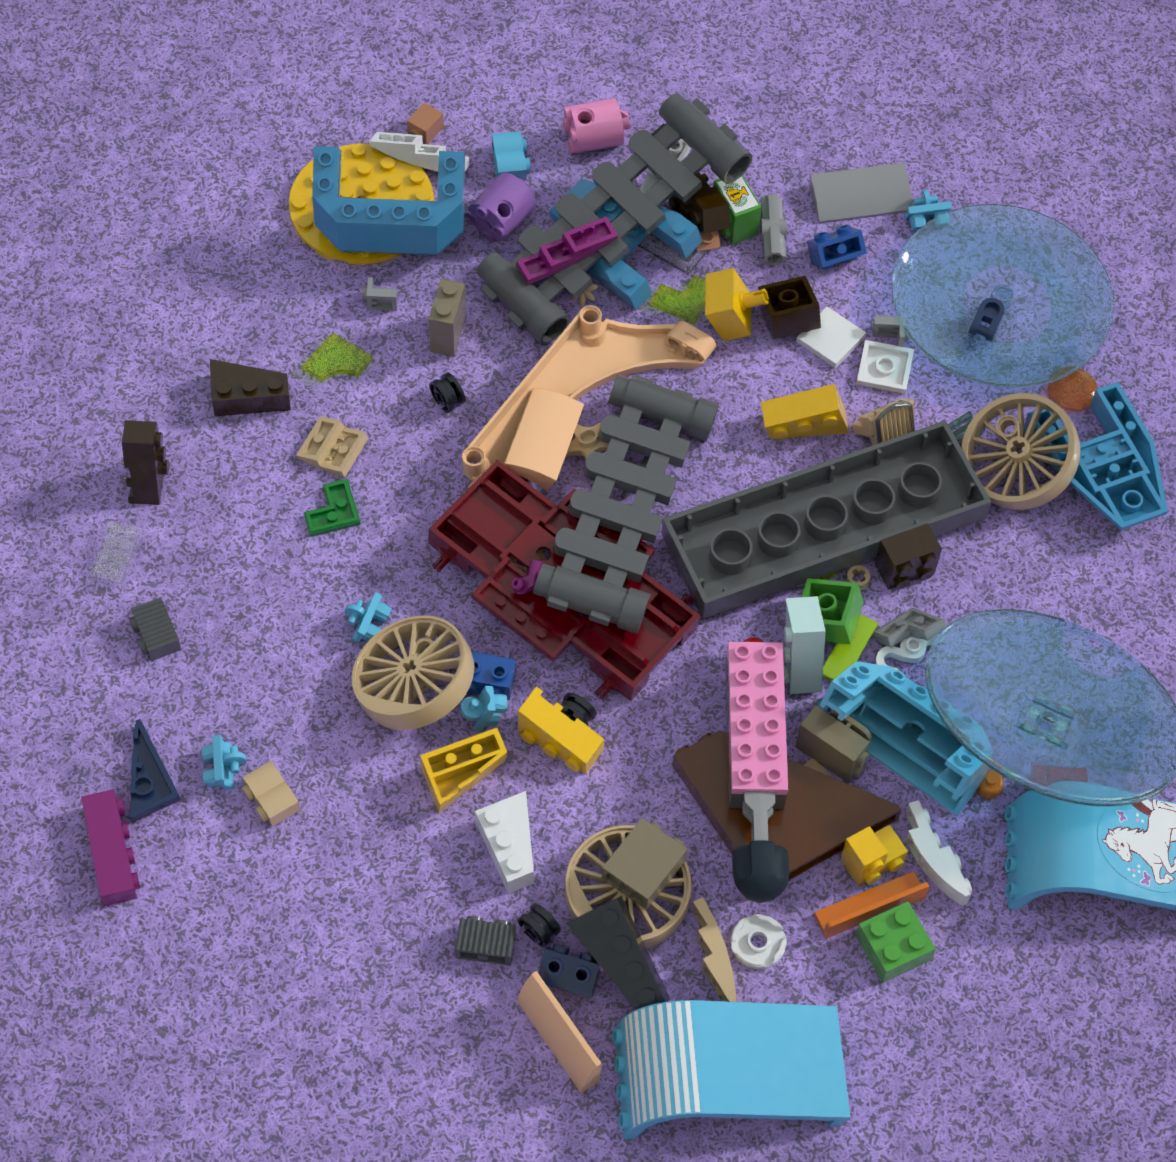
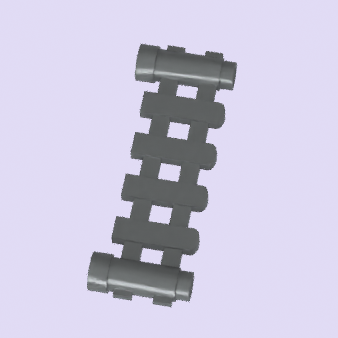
(684, 121)
(607, 599)

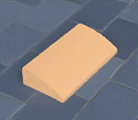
(543, 436)
(559, 1033)

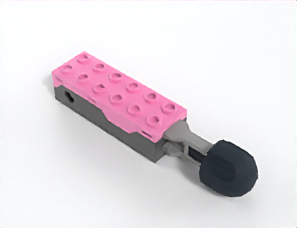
(757, 761)

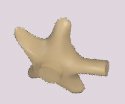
(586, 442)

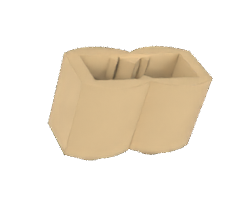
(270, 793)

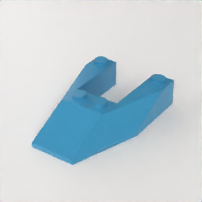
(621, 278)
(1116, 469)

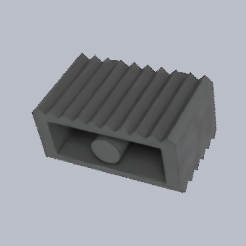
(155, 628)
(485, 940)

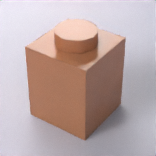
(425, 122)

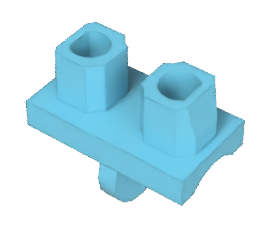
(925, 208)
(373, 609)
(485, 708)
(226, 763)

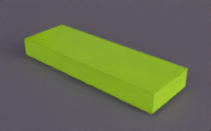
(847, 654)

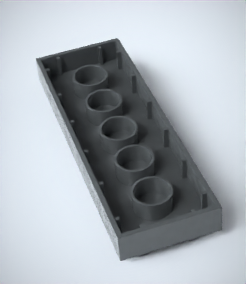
(822, 518)

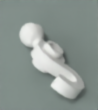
(910, 650)

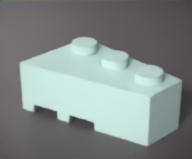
(804, 645)

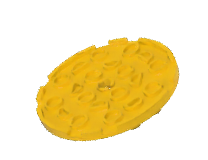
(363, 175)

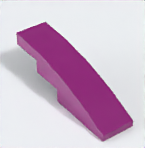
(568, 250)

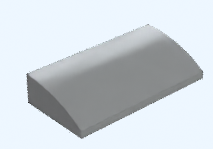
(860, 192)

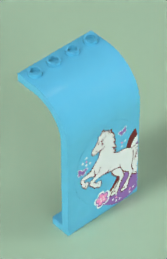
(1091, 849)

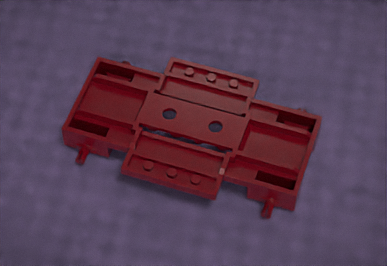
(511, 518)

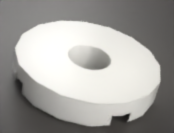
(758, 957)

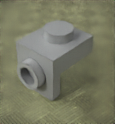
(889, 327)

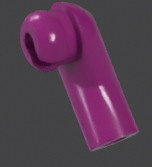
(527, 583)

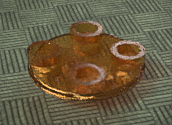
(1073, 391)

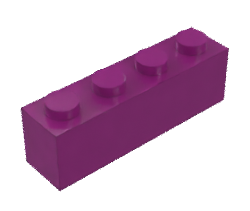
(109, 847)

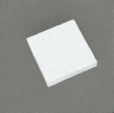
(834, 338)
(885, 366)

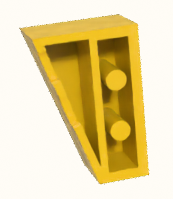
(805, 414)
(558, 734)
(461, 766)

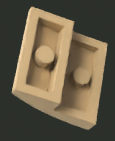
(332, 446)

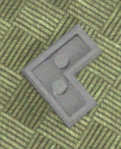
(909, 623)

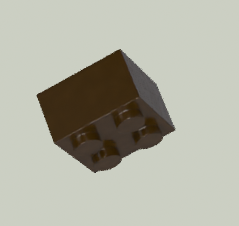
(790, 307)
(908, 557)

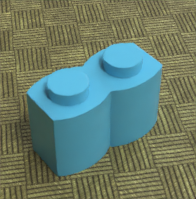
(509, 154)

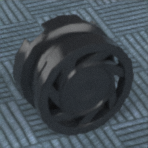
(447, 392)
(578, 707)
(539, 924)

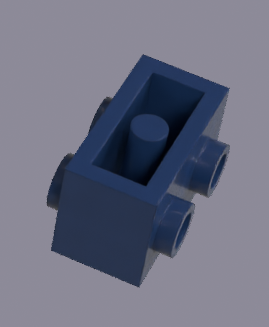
(569, 974)

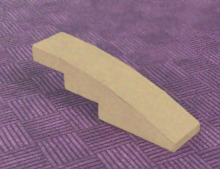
(717, 963)

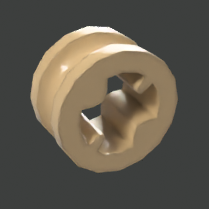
(858, 569)

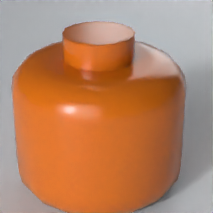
(991, 785)

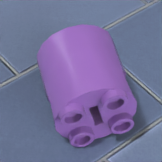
(501, 207)

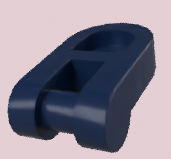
(991, 312)

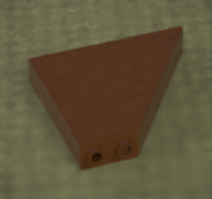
(816, 813)

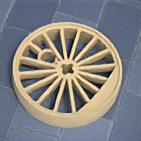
(1031, 448)
(412, 672)
(578, 903)

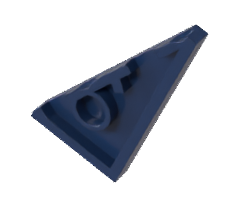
(151, 783)

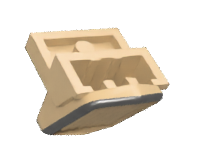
(887, 421)

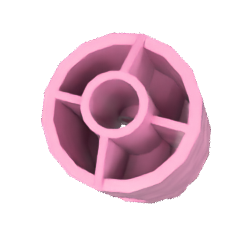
(595, 125)

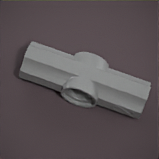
(773, 229)

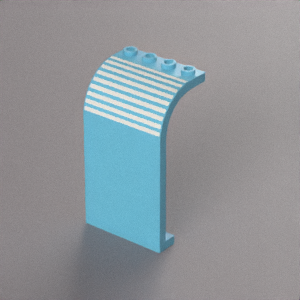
(729, 1063)

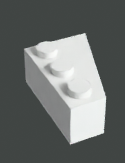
(508, 841)

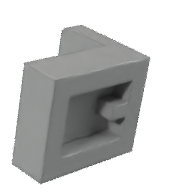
(379, 297)

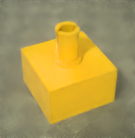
(730, 303)

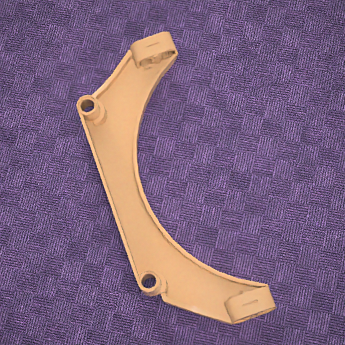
(581, 361)

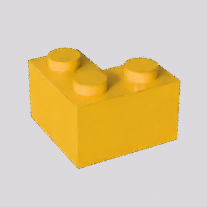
(871, 854)

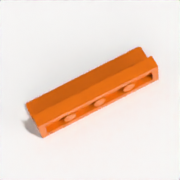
(870, 903)

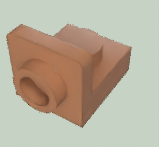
(709, 241)

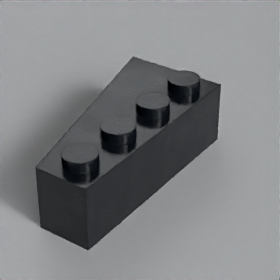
(620, 951)

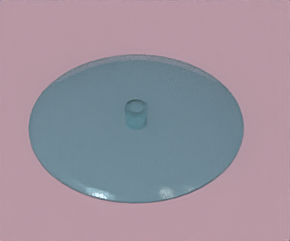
(1037, 267)

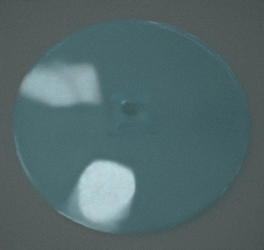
(1012, 669)

